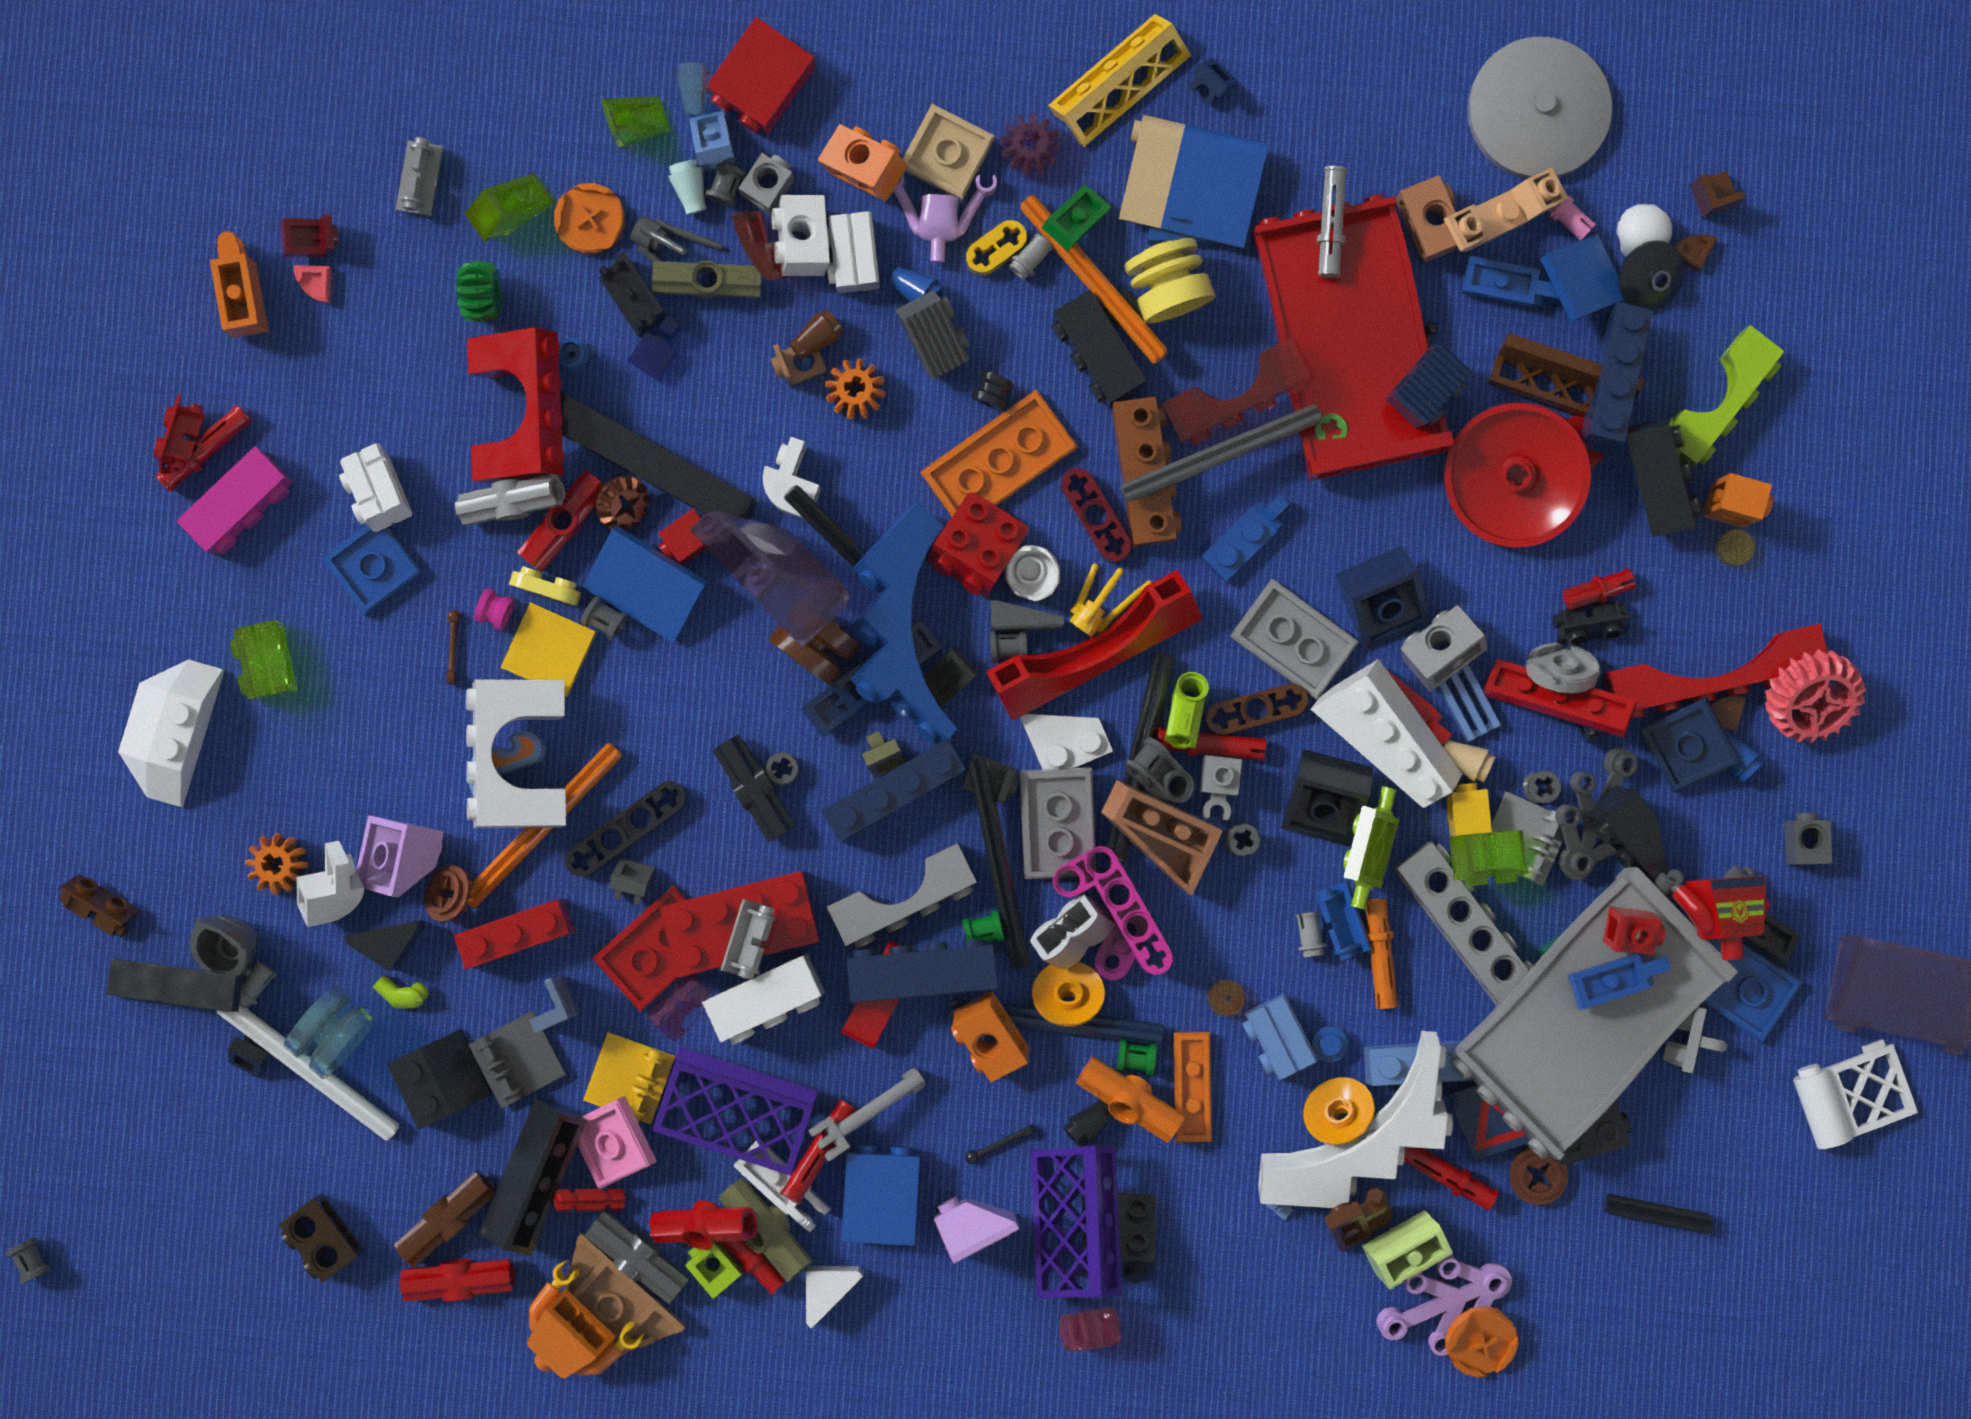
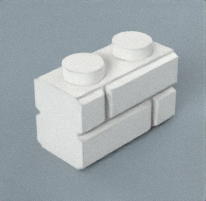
(853, 252)
(375, 488)

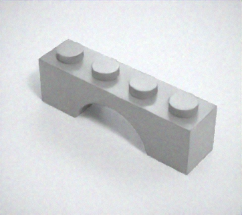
(861, 916)

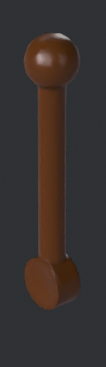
(453, 617)

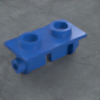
(1346, 924)

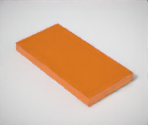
(1001, 455)

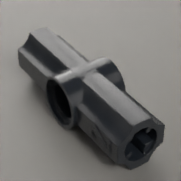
(753, 788)

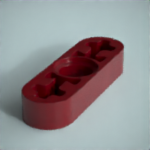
(1089, 488)

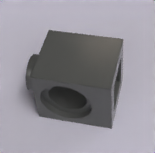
(1821, 849)

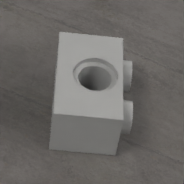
(1437, 666)

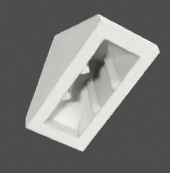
(826, 1287)

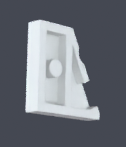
(1065, 740)

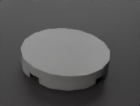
(1563, 668)

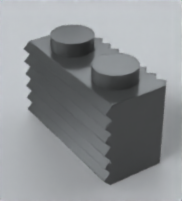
(933, 334)

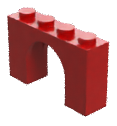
(537, 444)

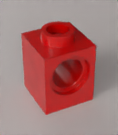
(680, 541)

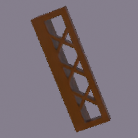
(1549, 362)

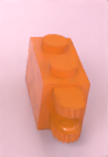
(237, 288)

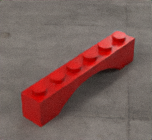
(1036, 679)
(1665, 690)

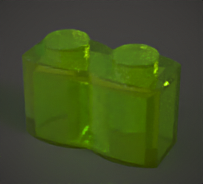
(1488, 855)

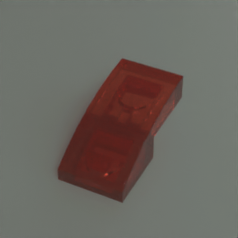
(755, 243)

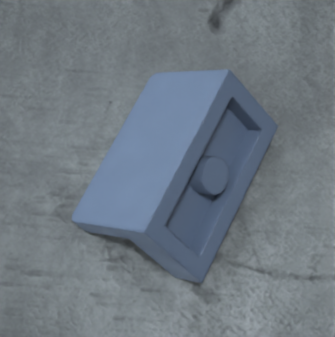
(563, 1002)

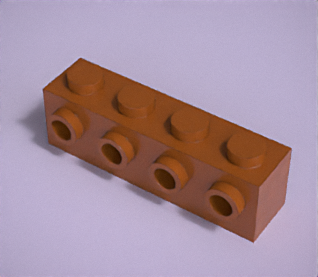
(1141, 452)

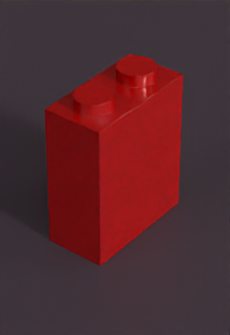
(760, 77)

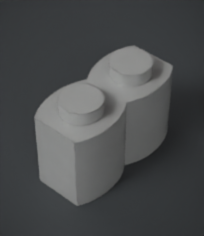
(1076, 928)

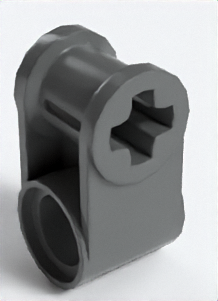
(1155, 769)

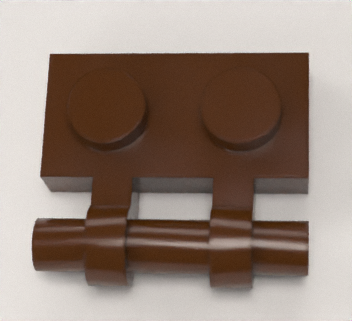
(1355, 1222)

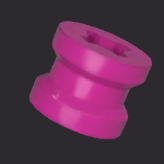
(494, 609)

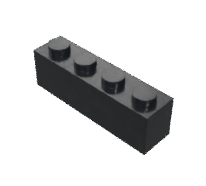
(532, 1177)

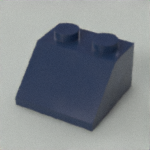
(1384, 597)

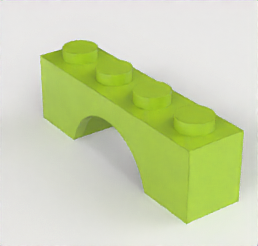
(1746, 364)

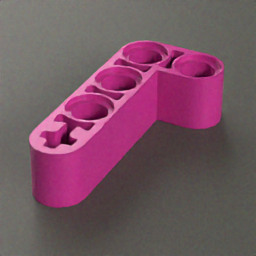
(1119, 913)

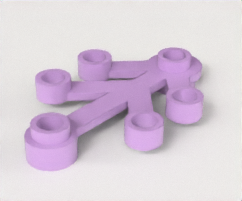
(1449, 1300)

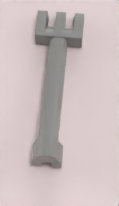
(911, 1082)

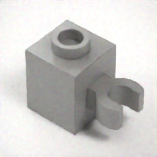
(1220, 779)

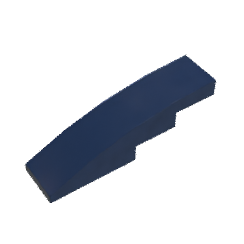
(843, 701)

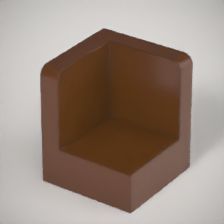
(1715, 194)

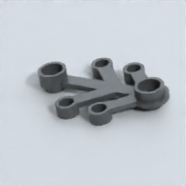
(1582, 847)

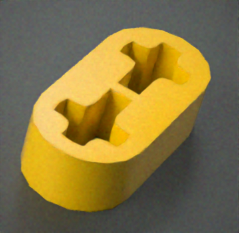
(991, 241)

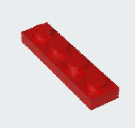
(1589, 708)

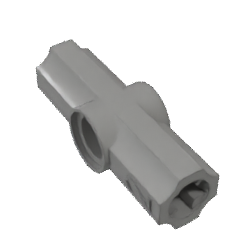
(510, 499)

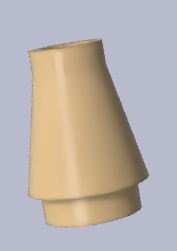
(1471, 760)

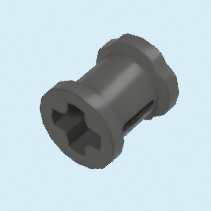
(725, 184)
(604, 618)
(1007, 645)
(1552, 785)
(1252, 836)
(28, 1260)

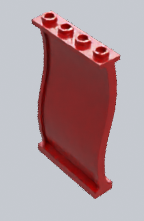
(1354, 332)

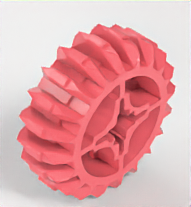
(1821, 704)

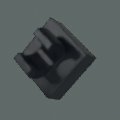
(248, 1057)

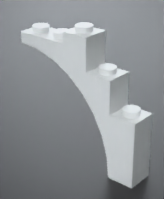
(1330, 1172)

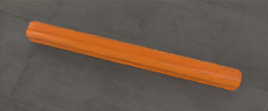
(1099, 285)
(530, 837)

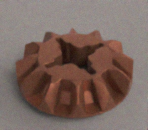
(609, 506)
(443, 881)
(1539, 1192)

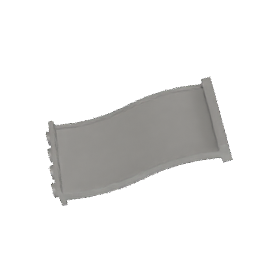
(1565, 1065)

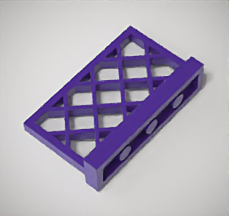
(746, 1080)
(1098, 1221)

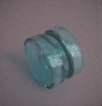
(329, 1032)

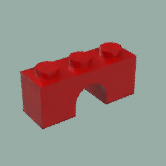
(514, 933)

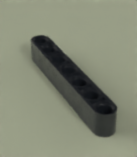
(650, 461)

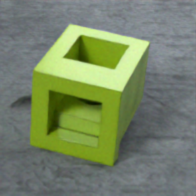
(713, 1280)

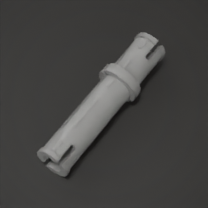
(1334, 180)

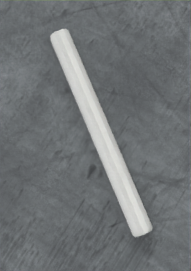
(331, 1086)

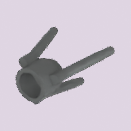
(653, 236)

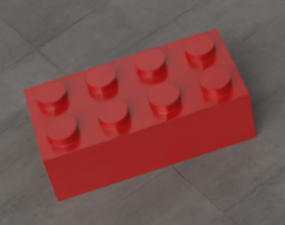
(703, 926)

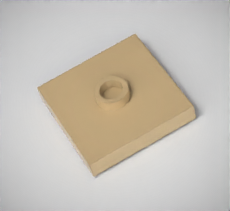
(947, 152)

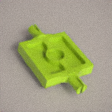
(1371, 847)

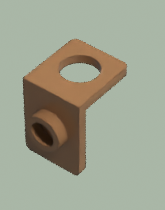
(784, 366)

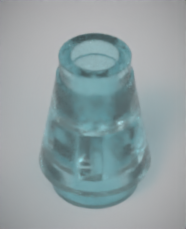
(692, 85)

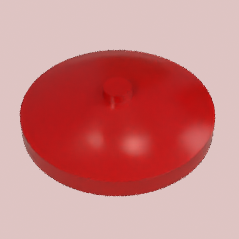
(1517, 474)

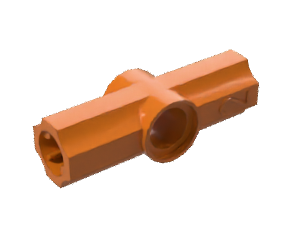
(1130, 1099)

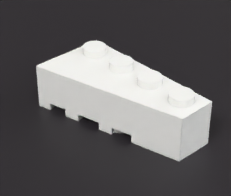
(1389, 732)

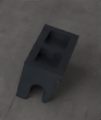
(632, 295)

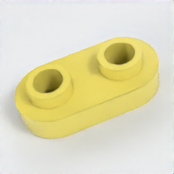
(531, 581)

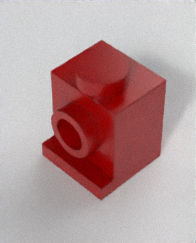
(1624, 925)

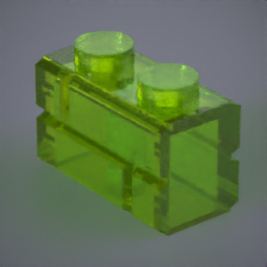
(263, 661)

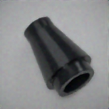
(1088, 1123)

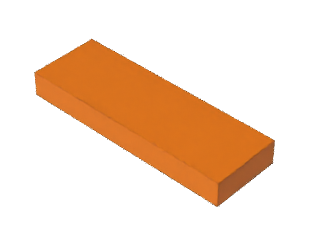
(1193, 1085)

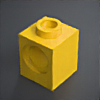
(1468, 810)

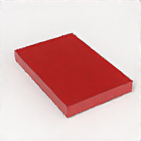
(641, 956)

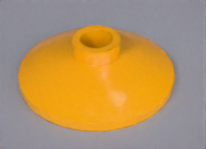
(1076, 981)
(1331, 1100)

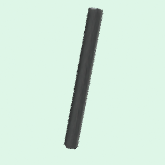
(1221, 453)

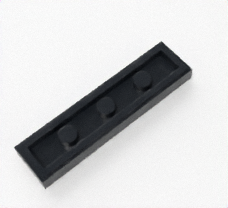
(174, 985)

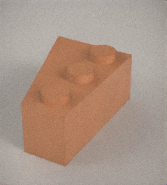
(1167, 835)

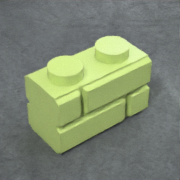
(1407, 1249)

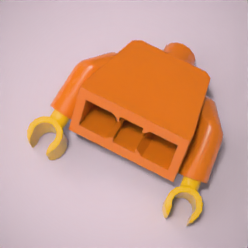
(569, 1335)

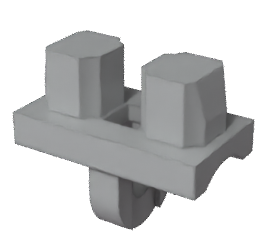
(1686, 1055)

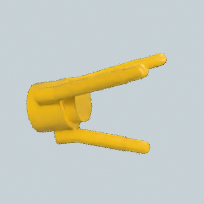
(1089, 616)

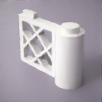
(1826, 1100)

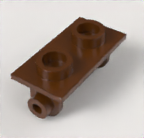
(84, 895)

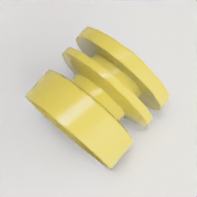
(1166, 272)

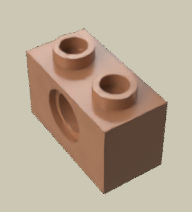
(1413, 204)

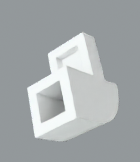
(780, 481)
(330, 893)

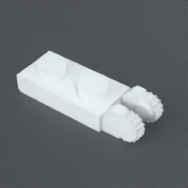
(771, 1183)

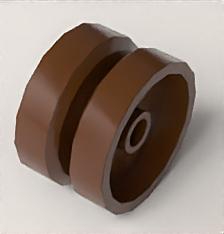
(814, 653)

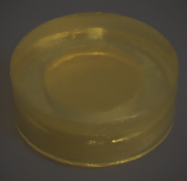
(1735, 547)

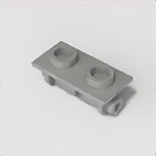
(419, 177)
(743, 950)

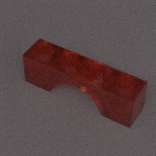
(1280, 371)

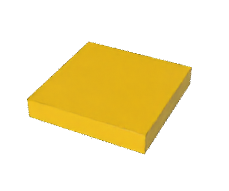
(548, 647)

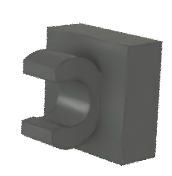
(631, 878)

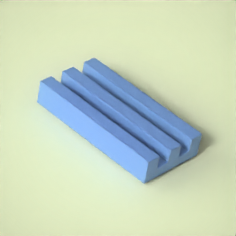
(1481, 699)

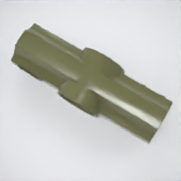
(680, 279)
(772, 1233)

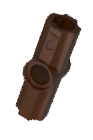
(445, 1218)

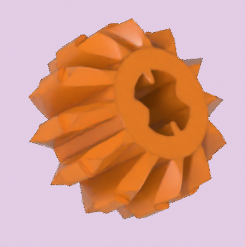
(862, 399)
(262, 863)

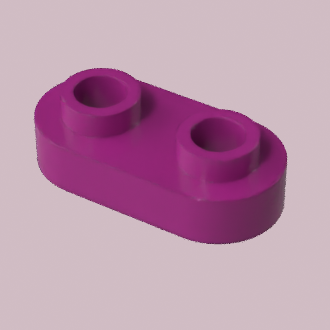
(1116, 945)

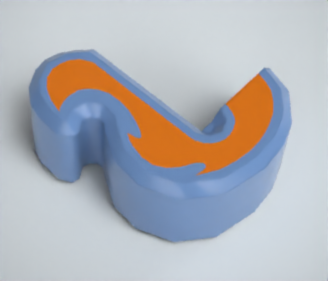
(526, 751)

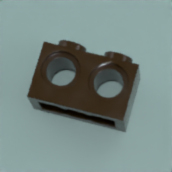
(329, 1232)

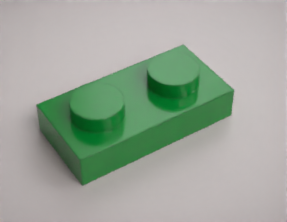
(1076, 217)

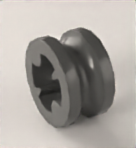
(786, 779)

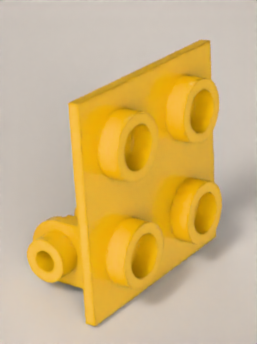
(632, 1072)

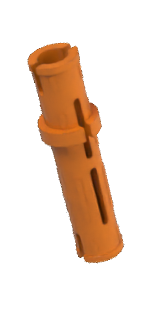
(1381, 954)

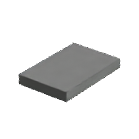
(1294, 639)
(1056, 819)

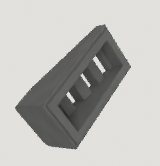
(1013, 618)

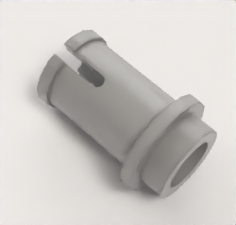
(1030, 257)
(1310, 934)
(255, 983)

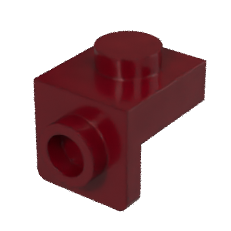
(308, 237)

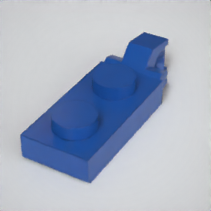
(1507, 282)
(1244, 538)
(1615, 979)

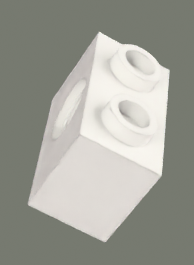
(807, 216)

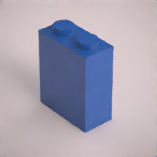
(881, 1195)

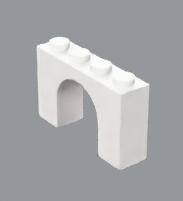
(494, 800)

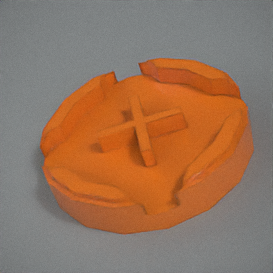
(589, 219)
(1481, 1341)

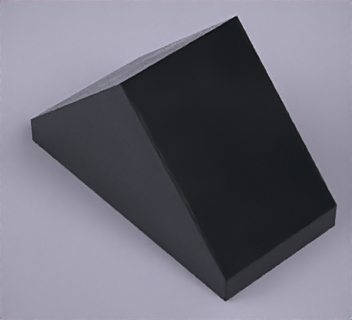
(388, 944)

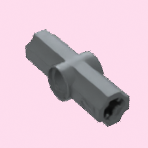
(636, 1256)

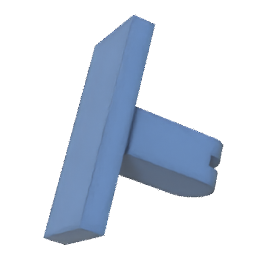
(1282, 1211)

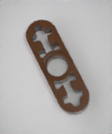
(1279, 693)

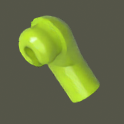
(401, 997)

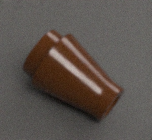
(817, 334)

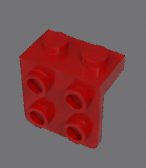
(977, 544)

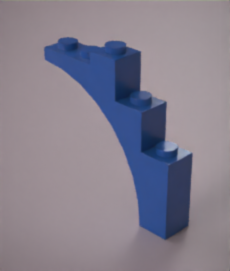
(886, 623)

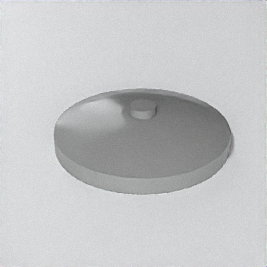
(1539, 107)

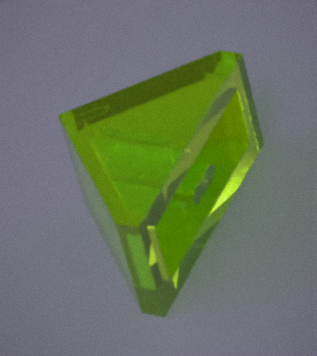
(634, 118)

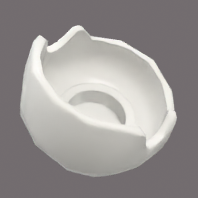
(1641, 225)
(1033, 573)

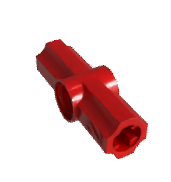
(547, 539)
(703, 1225)
(457, 1279)

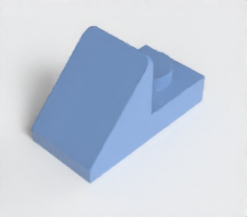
(712, 140)

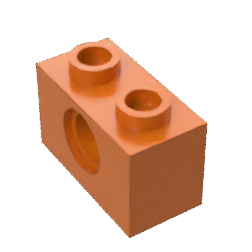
(876, 175)
(1738, 500)
(988, 1017)

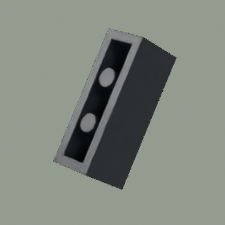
(1097, 349)
(1663, 476)

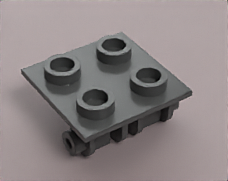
(516, 1060)

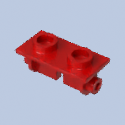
(172, 448)

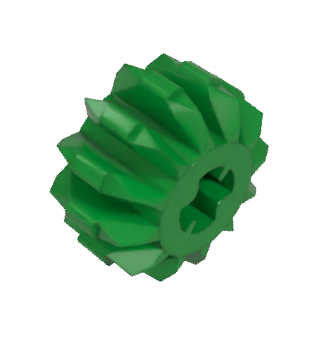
(479, 291)

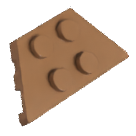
(617, 1298)

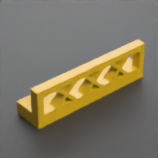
(1112, 71)

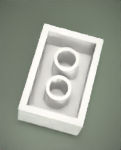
(765, 1000)

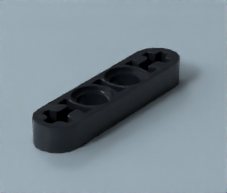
(623, 824)

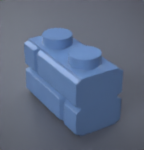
(1280, 1037)

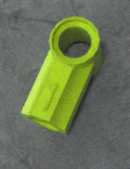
(1186, 711)

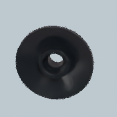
(1641, 269)

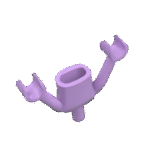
(939, 216)

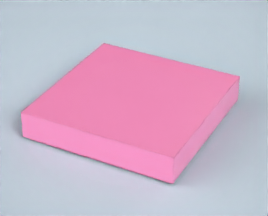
(614, 1143)

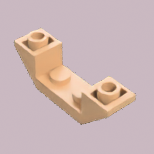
(1507, 211)

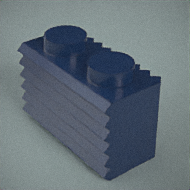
(1429, 386)

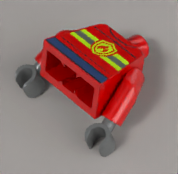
(1722, 907)

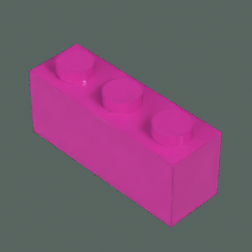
(235, 502)

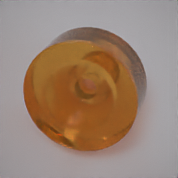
(1217, 994)

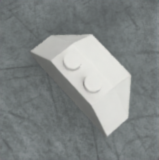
(169, 729)

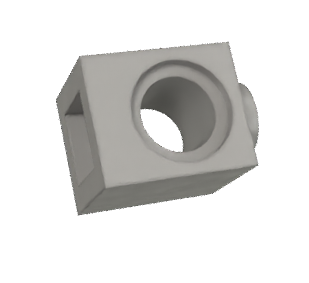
(767, 198)

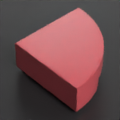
(315, 281)

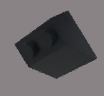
(1326, 797)
(439, 1079)

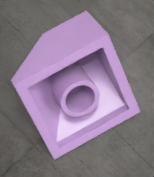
(396, 855)
(972, 1225)

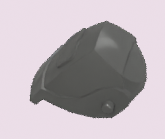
(224, 944)

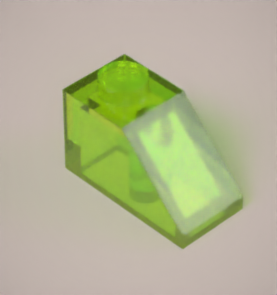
(508, 206)

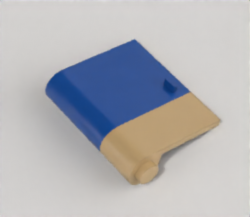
(1193, 180)

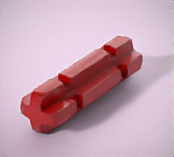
(589, 1200)

